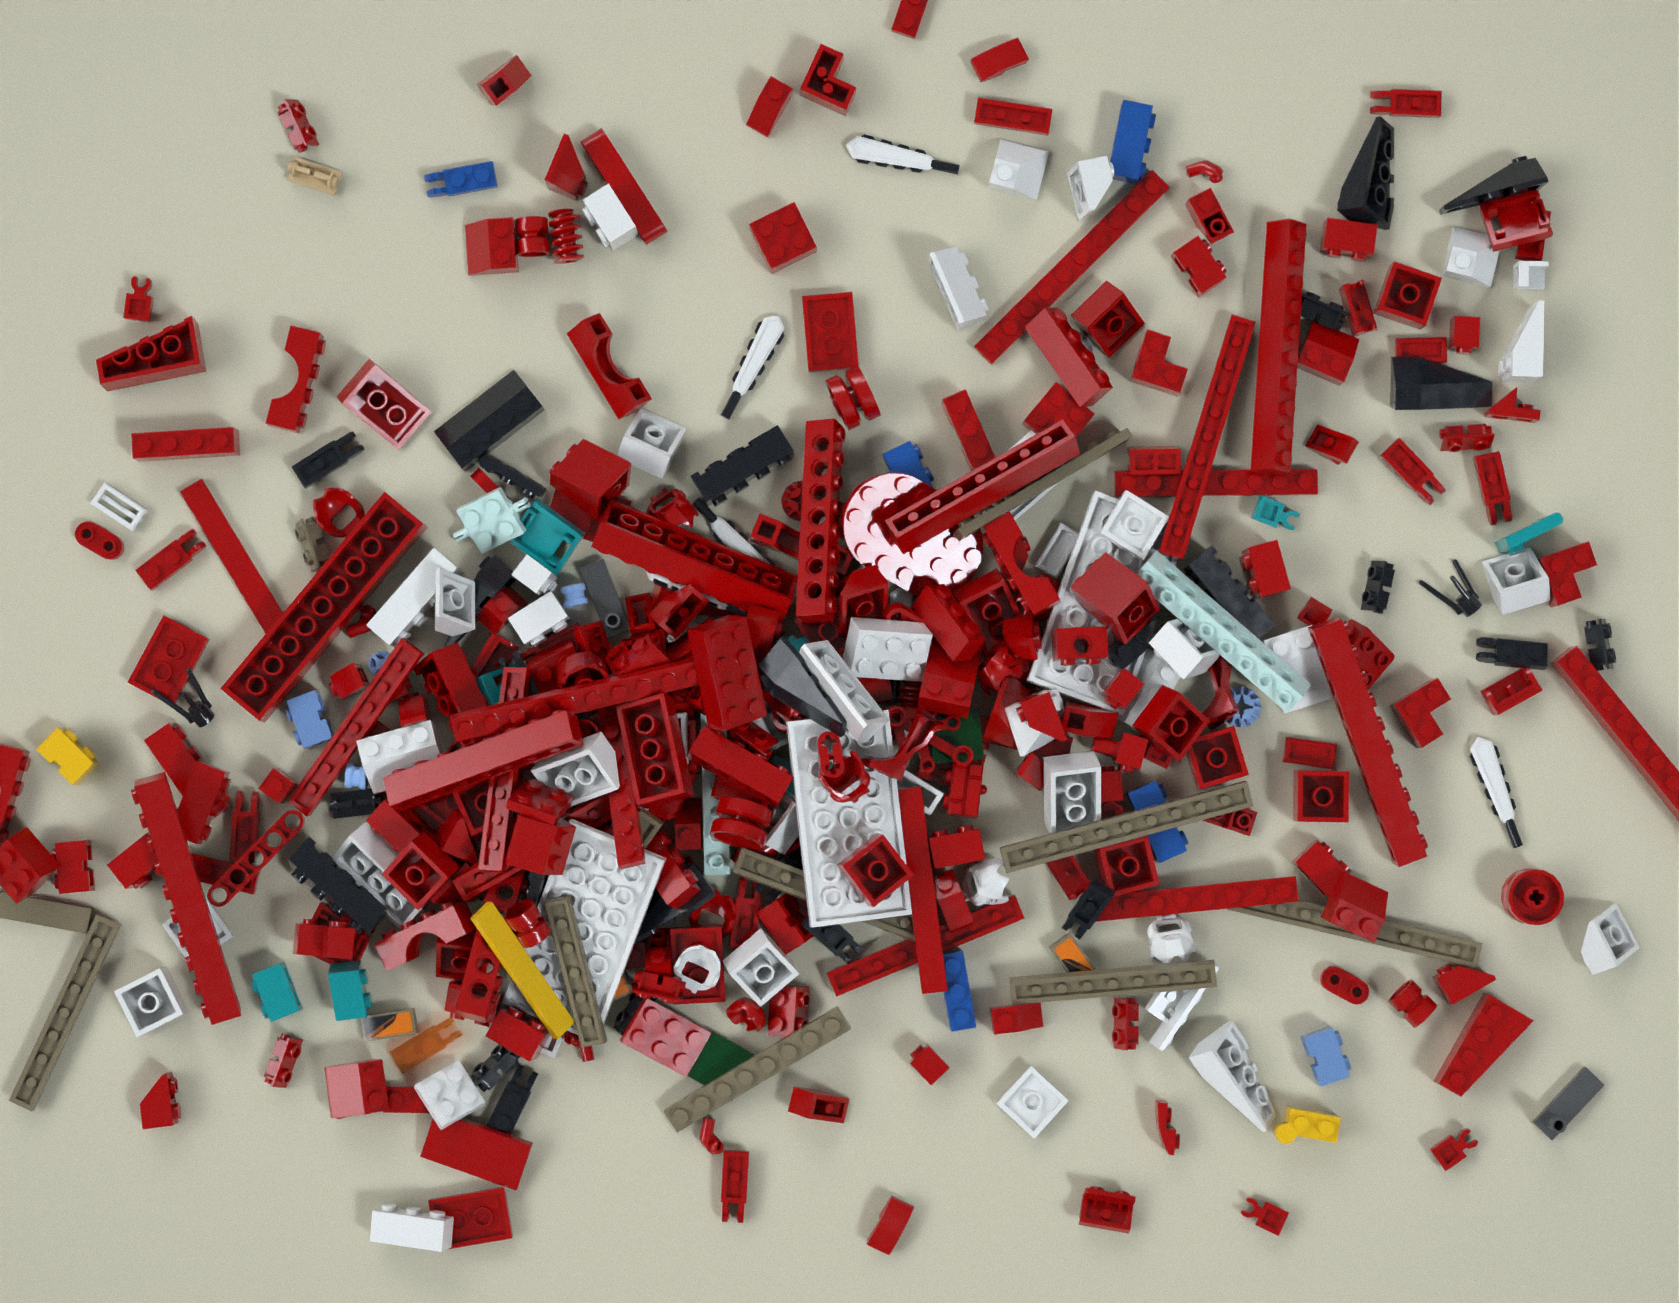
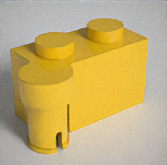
(1308, 1125)

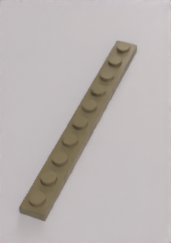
(1126, 826)
(1390, 935)

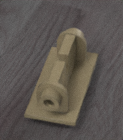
(307, 535)

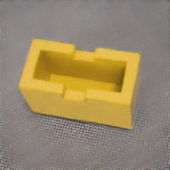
(64, 749)

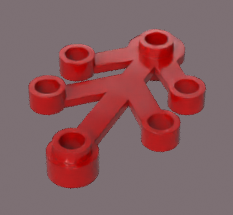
(935, 741)

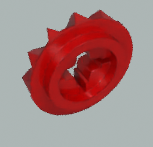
(789, 506)

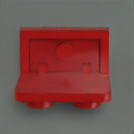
(1372, 651)

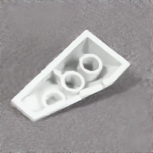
(1226, 1067)

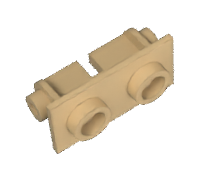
(314, 175)

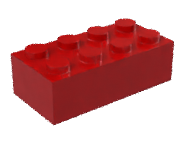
(727, 672)
(654, 751)

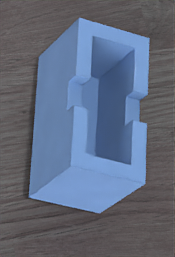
(308, 719)
(1328, 1058)

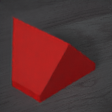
(638, 613)
(455, 839)

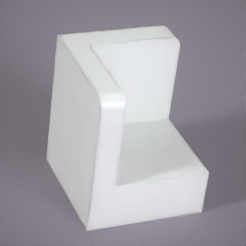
(1529, 275)

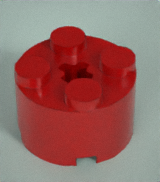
(581, 668)

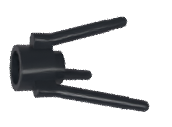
(1467, 601)
(198, 712)

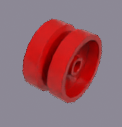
(849, 399)
(741, 823)
(1547, 900)

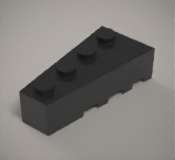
(742, 466)
(1215, 580)
(336, 888)

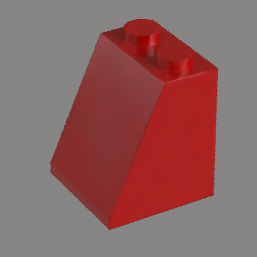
(590, 477)
(1116, 597)

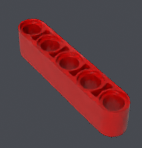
(624, 185)
(249, 869)

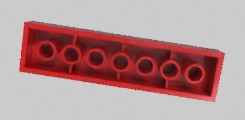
(693, 560)

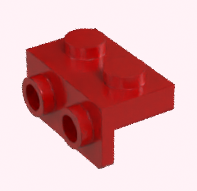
(788, 1010)
(1106, 1209)

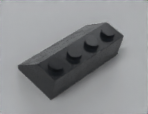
(489, 420)

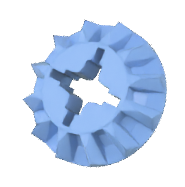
(1249, 715)

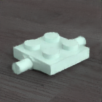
(491, 520)

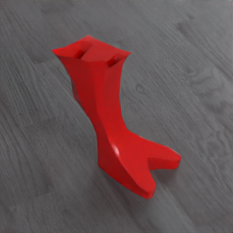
(1223, 704)
(919, 736)

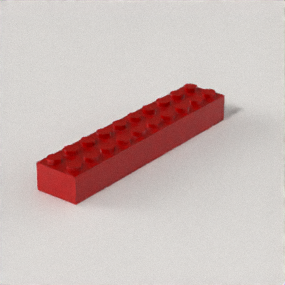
(324, 607)

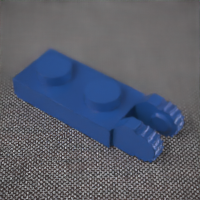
(463, 180)

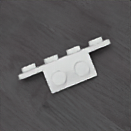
(1173, 1010)

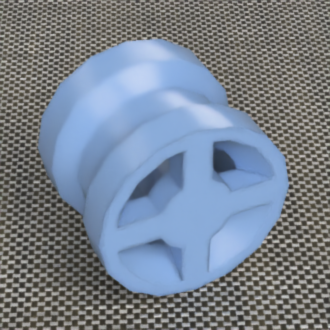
(574, 595)
(377, 660)
(355, 777)

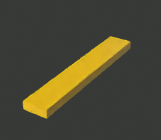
(522, 970)

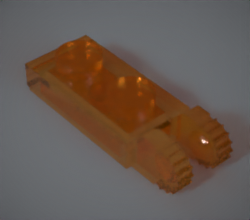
(422, 1046)

